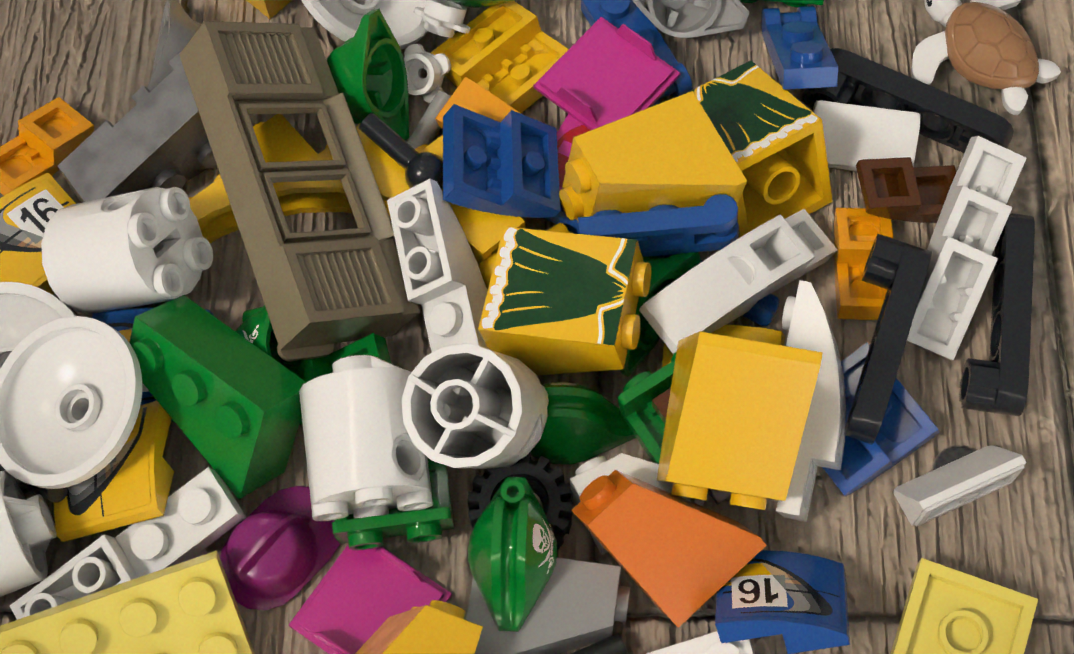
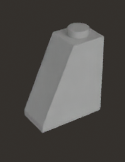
(569, 614)

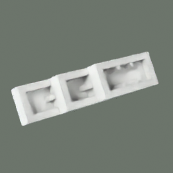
(964, 245)

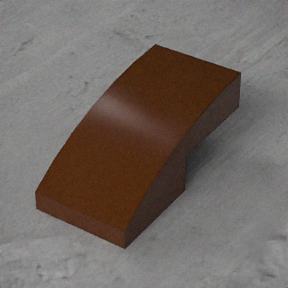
(904, 192)

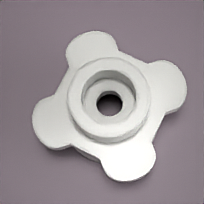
(443, 17)
(436, 66)

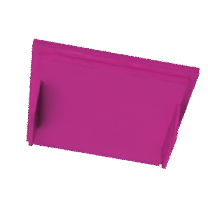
(607, 76)
(359, 597)

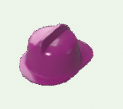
(277, 550)

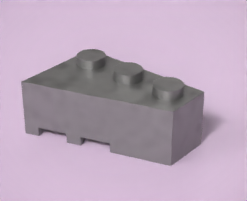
(150, 147)

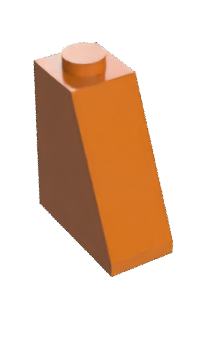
(666, 542)

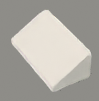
(866, 133)
(958, 483)

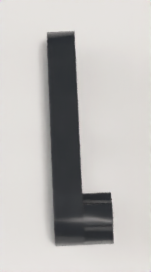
(867, 83)
(902, 272)
(1004, 380)

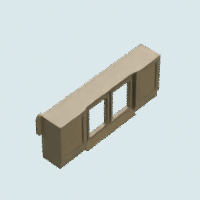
(315, 282)

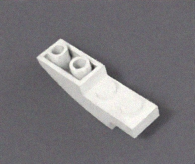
(438, 265)
(738, 277)
(826, 420)
(191, 522)

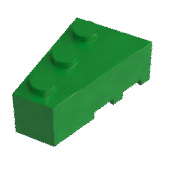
(219, 391)

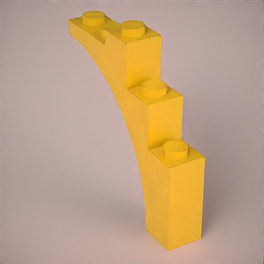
(283, 143)

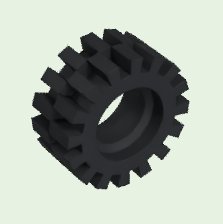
(544, 482)

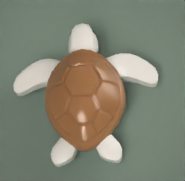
(983, 48)

